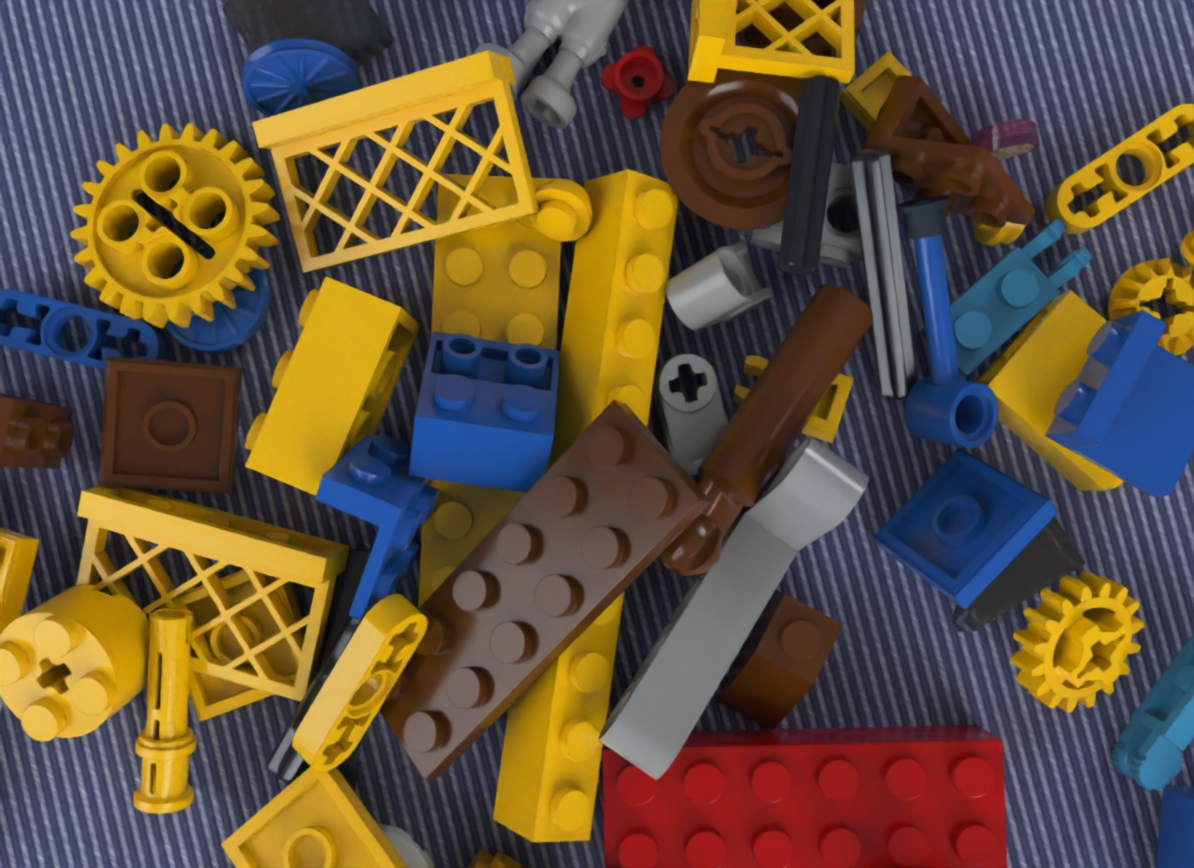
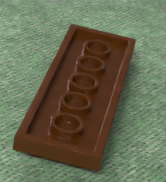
(538, 584)

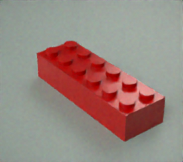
(812, 800)

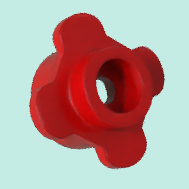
(638, 63)

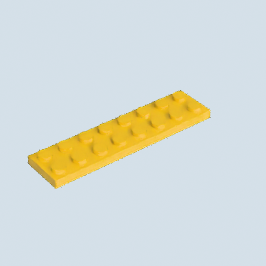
(497, 288)

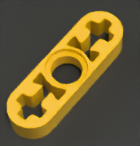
(1103, 172)
(359, 682)

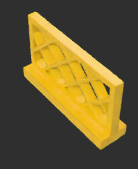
(715, 30)
(398, 106)
(227, 539)

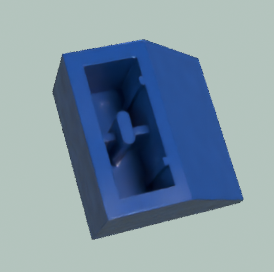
(485, 412)

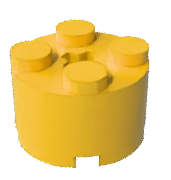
(73, 662)

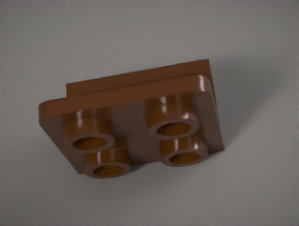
(938, 159)

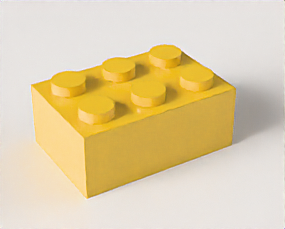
(330, 384)

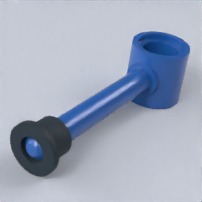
(946, 404)

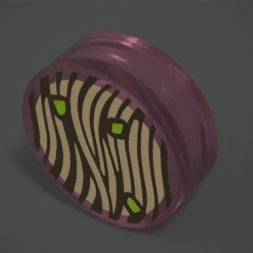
(1008, 138)

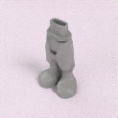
(584, 35)

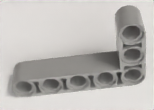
(696, 648)

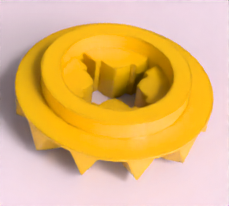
(1148, 282)

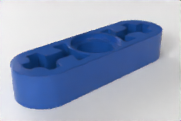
(61, 312)

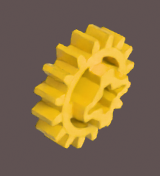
(1077, 641)

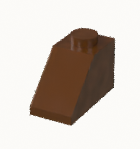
(779, 660)

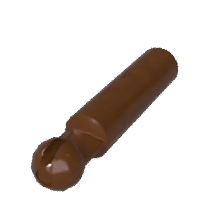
(770, 422)

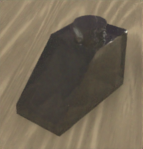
(1037, 566)

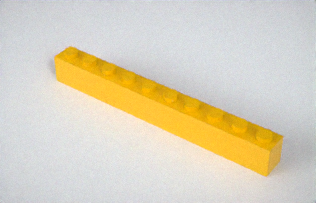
(604, 356)

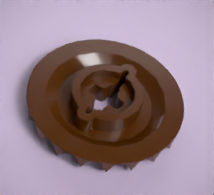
(702, 164)

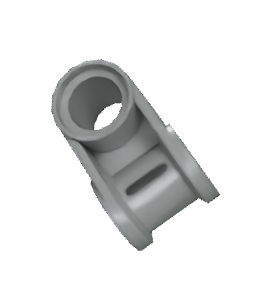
(716, 288)
(691, 425)

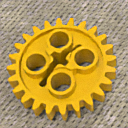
(137, 270)

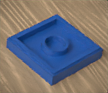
(965, 526)

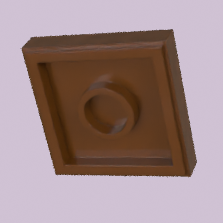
(170, 425)

